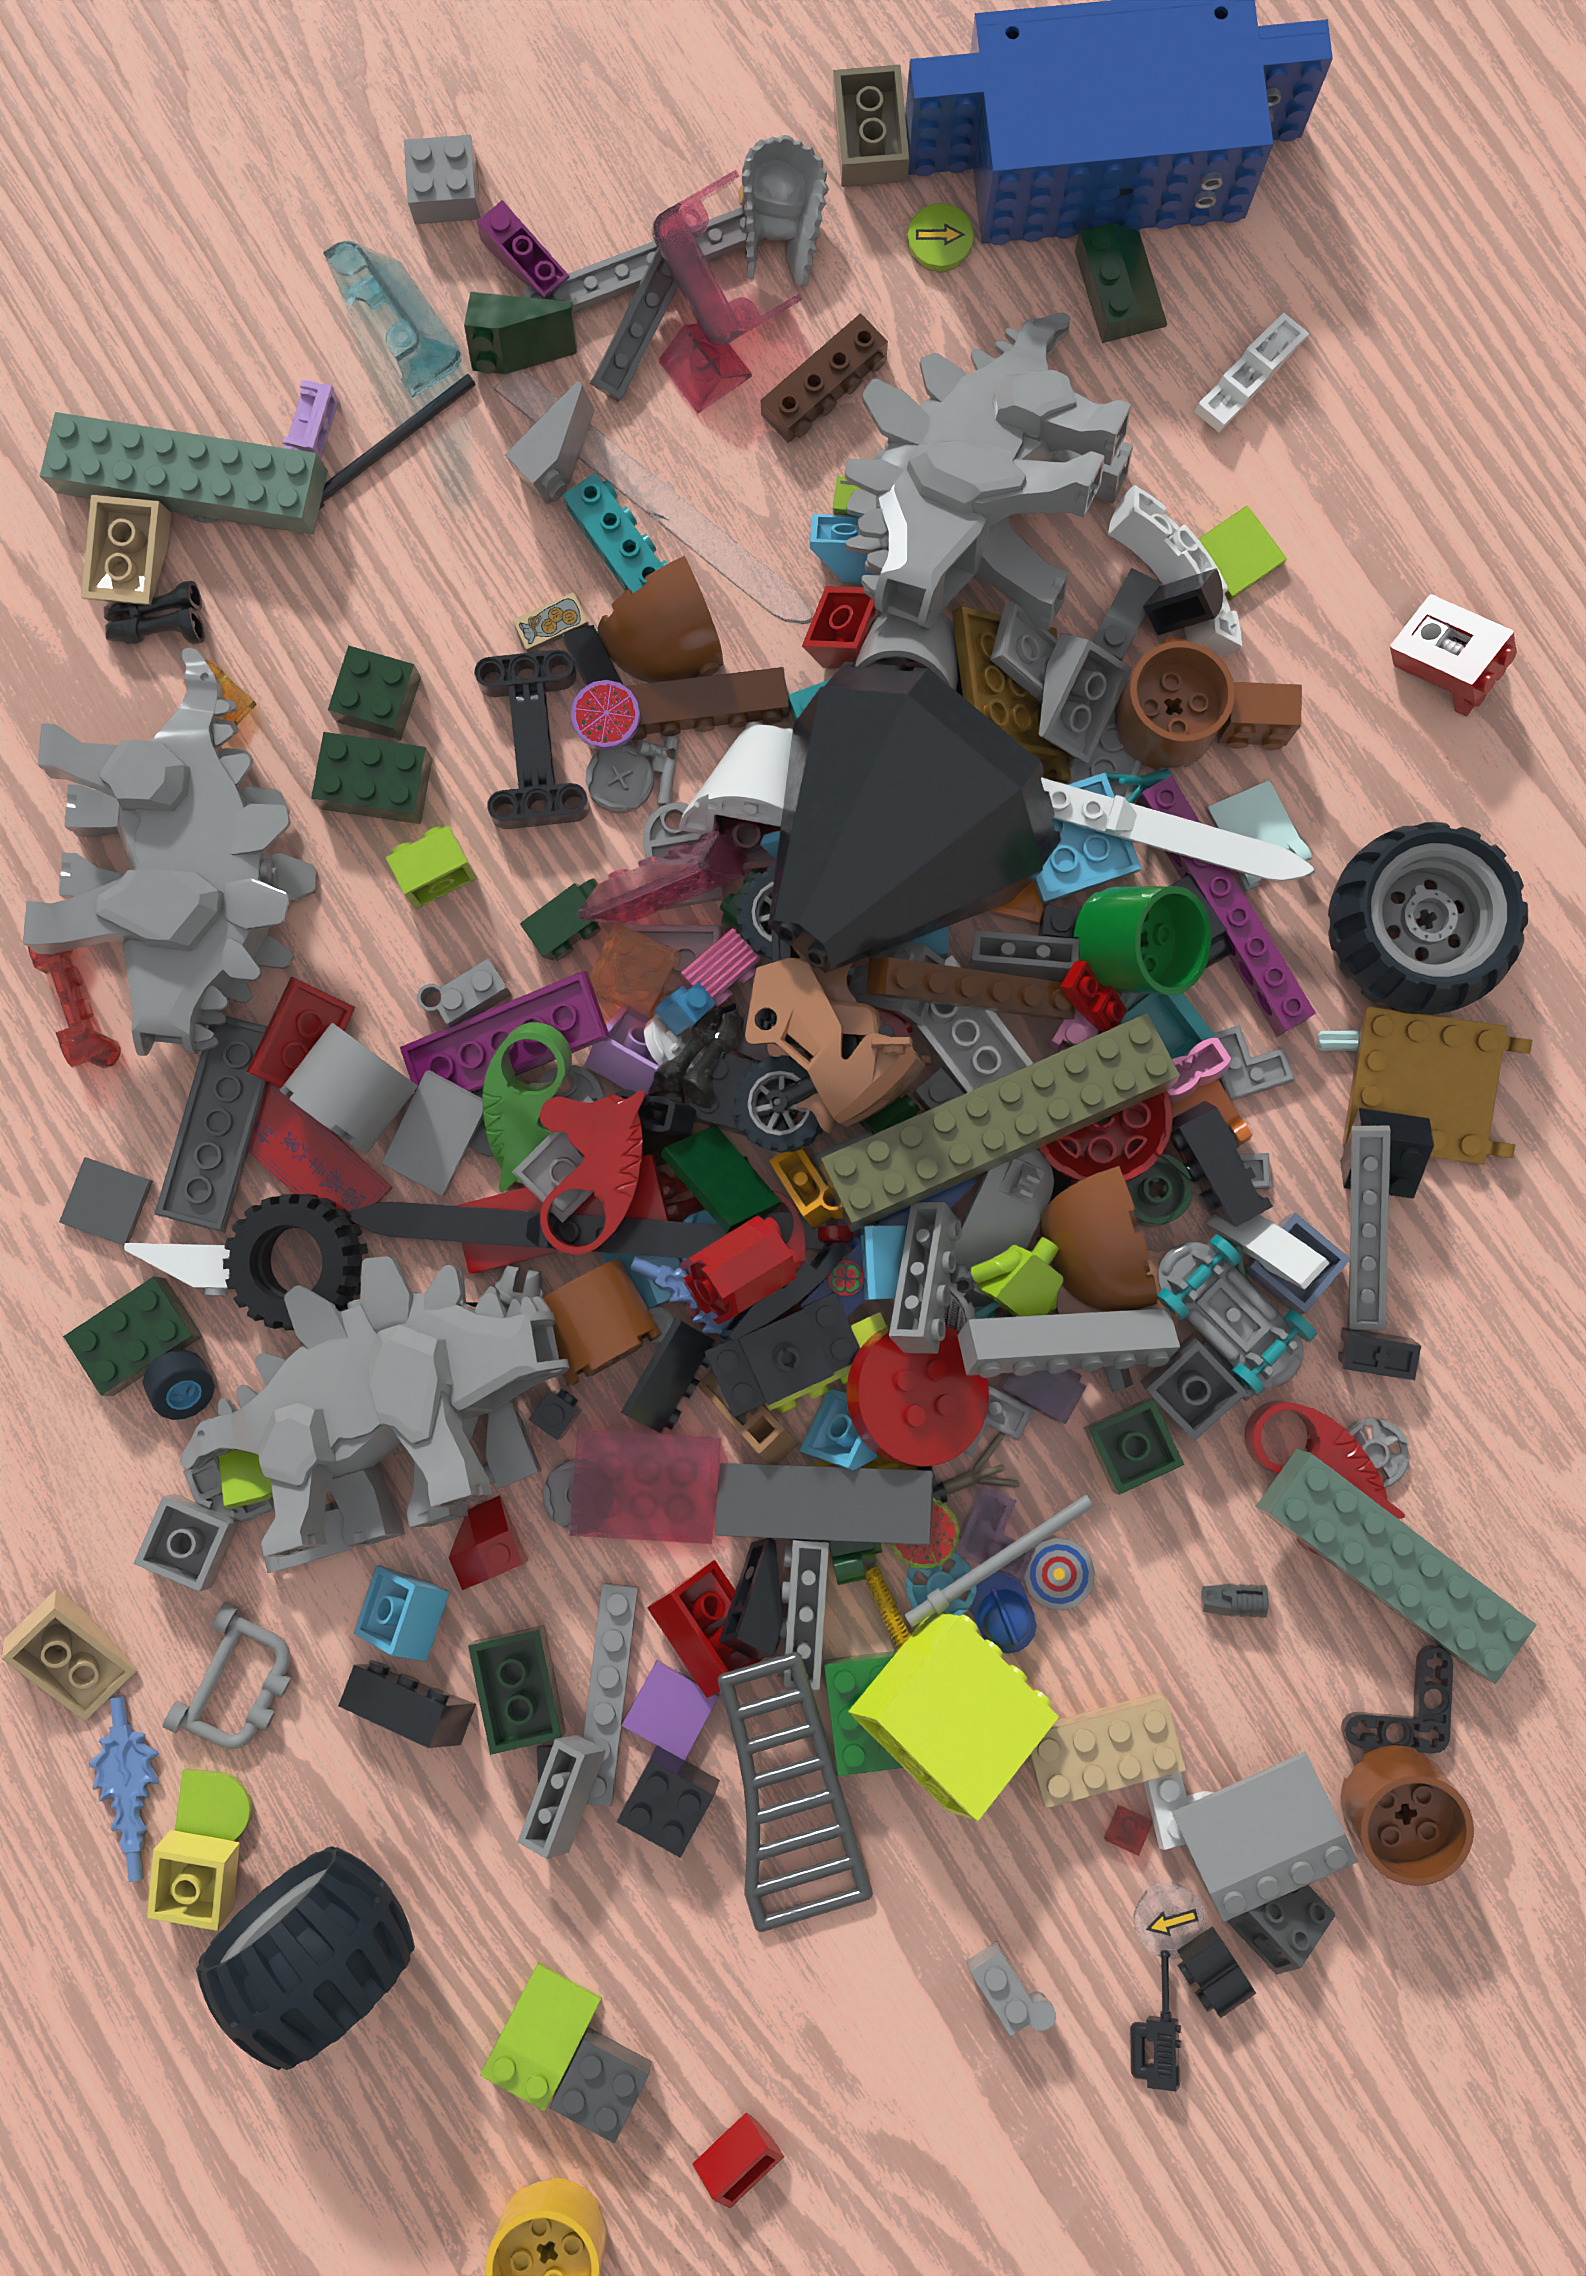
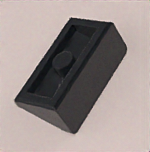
(590, 655)

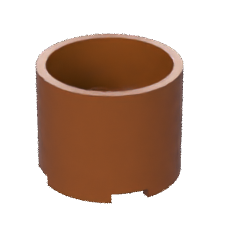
(1191, 685)
(599, 1320)
(1430, 1831)

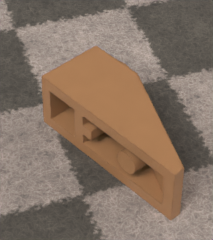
(757, 1426)

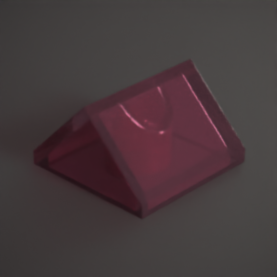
(702, 369)

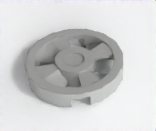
(1377, 1449)

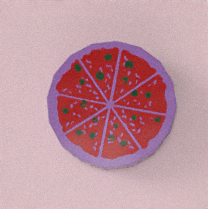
(605, 715)

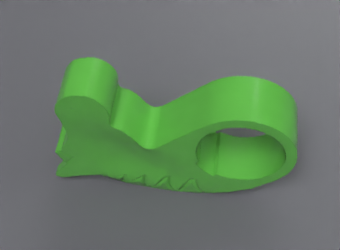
(513, 1106)

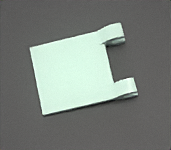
(1258, 816)

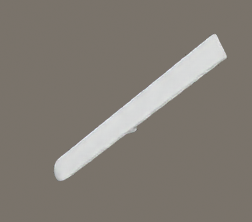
(1174, 834)

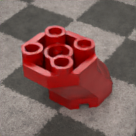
(740, 1269)

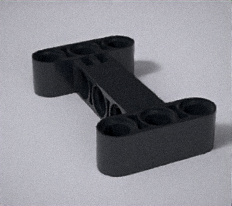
(531, 738)

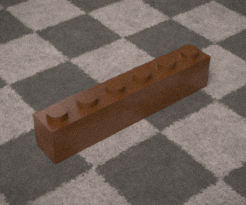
(711, 702)
(967, 988)

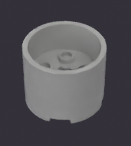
(909, 645)
(348, 1088)

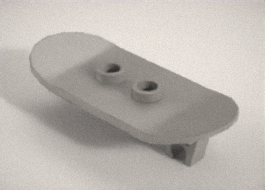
(1004, 1213)

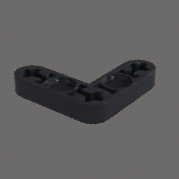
(1422, 1716)

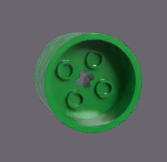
(1144, 938)

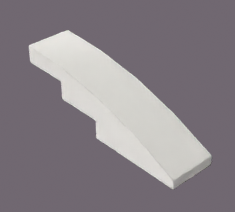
(1251, 372)
(1273, 1248)

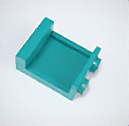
(1174, 1020)

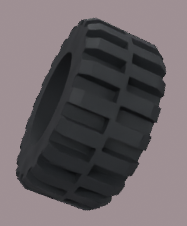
(253, 1244)

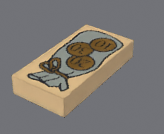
(549, 622)

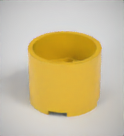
(544, 2213)

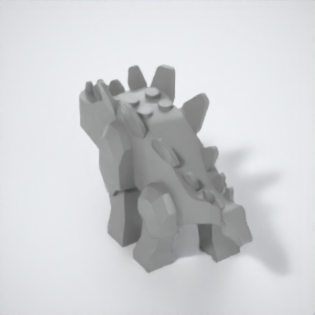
(967, 461)
(198, 861)
(378, 1378)

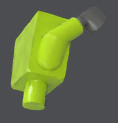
(1016, 1279)

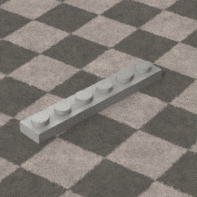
(1369, 1227)
(609, 1683)

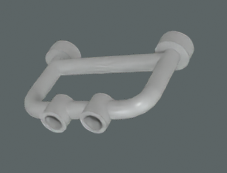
(260, 1714)

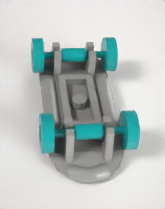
(1231, 1314)

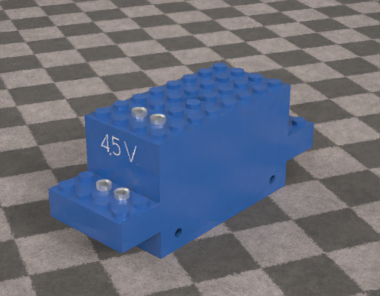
(1114, 112)

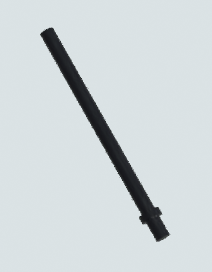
(396, 436)

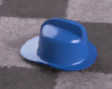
(1004, 1613)

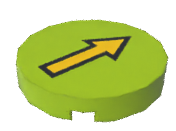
(940, 237)

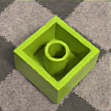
(431, 866)

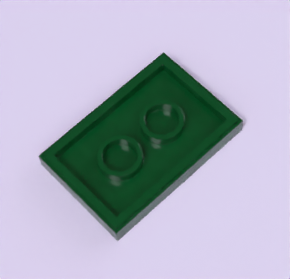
(720, 1178)

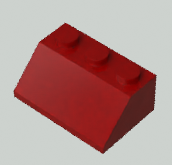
(693, 1622)

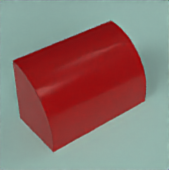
(737, 2161)

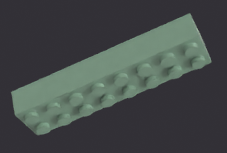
(185, 472)
(1396, 1565)

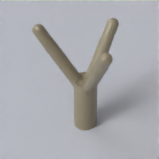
(976, 1476)

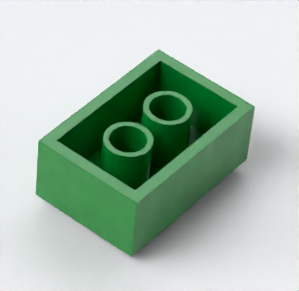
(846, 1681)

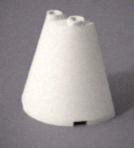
(746, 781)

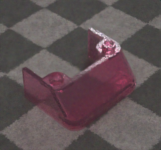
(675, 238)

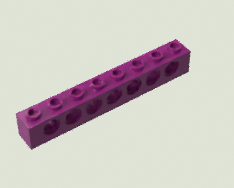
(1250, 944)

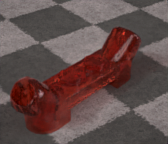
(79, 1041)

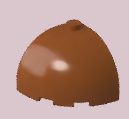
(663, 628)
(1098, 1244)

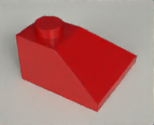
(839, 626)

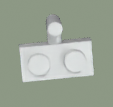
(1163, 1797)

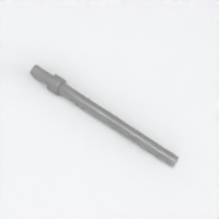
(940, 1599)

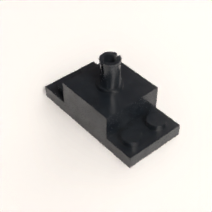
(784, 1355)

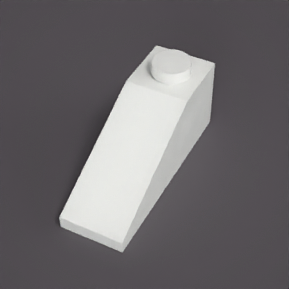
(193, 1264)

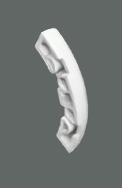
(1173, 555)

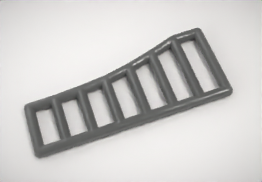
(755, 1816)

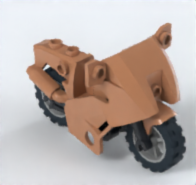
(811, 1010)

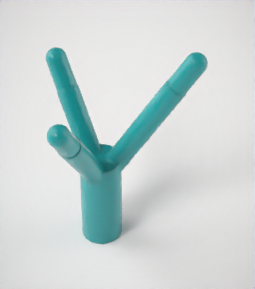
(1142, 782)

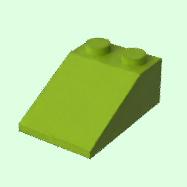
(540, 2036)

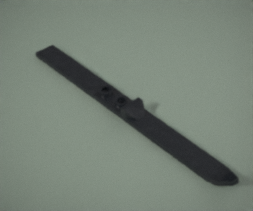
(524, 1229)

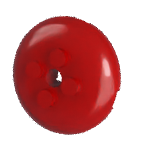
(1128, 1140)

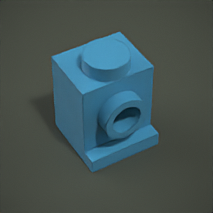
(684, 1007)

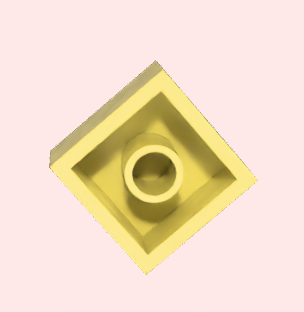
(193, 1880)

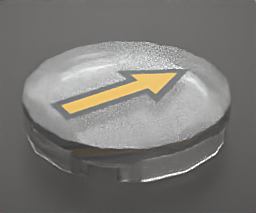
(1168, 1918)

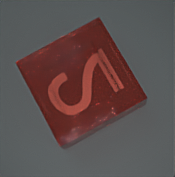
(1128, 1830)

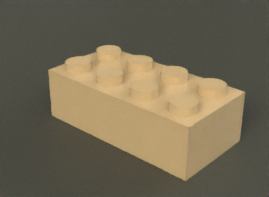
(1106, 1750)

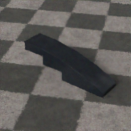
(784, 1298)

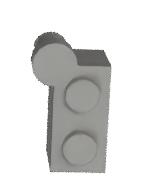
(1008, 1992)

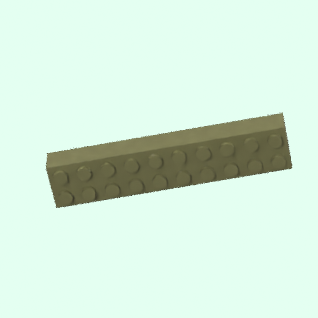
(999, 1122)

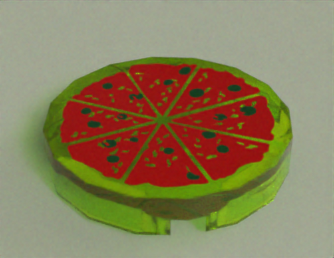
(943, 1541)

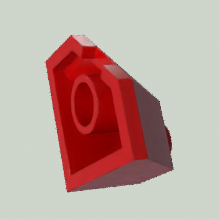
(486, 1544)

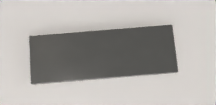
(215, 1130)
(824, 1503)

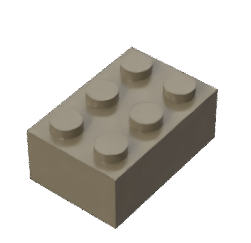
(870, 125)

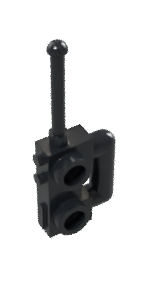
(1164, 2031)

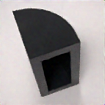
(1185, 602)

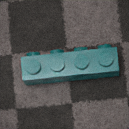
(612, 532)

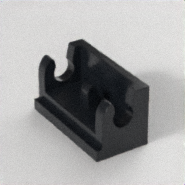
(1379, 1354)

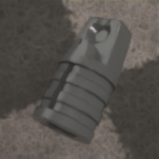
(1235, 1600)

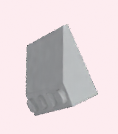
(1264, 1836)

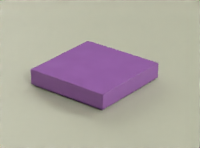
(669, 1710)

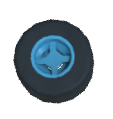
(178, 1384)

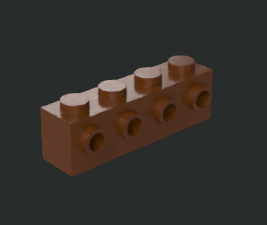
(824, 378)

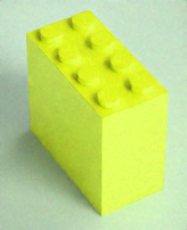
(955, 1714)

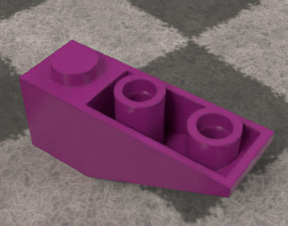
(520, 250)

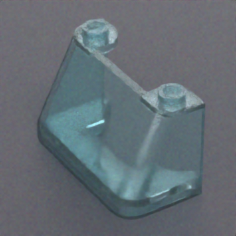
(419, 339)

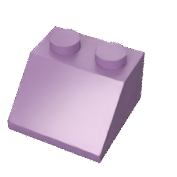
(625, 1055)

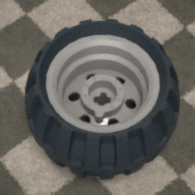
(1463, 872)
(306, 1959)

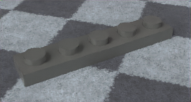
(636, 329)

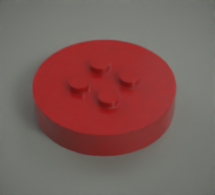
(915, 1404)

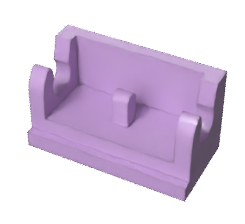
(312, 418)

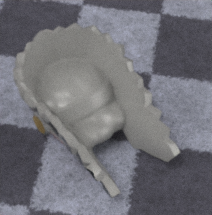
(783, 201)

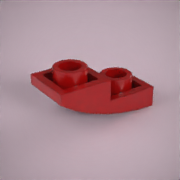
(1094, 1002)

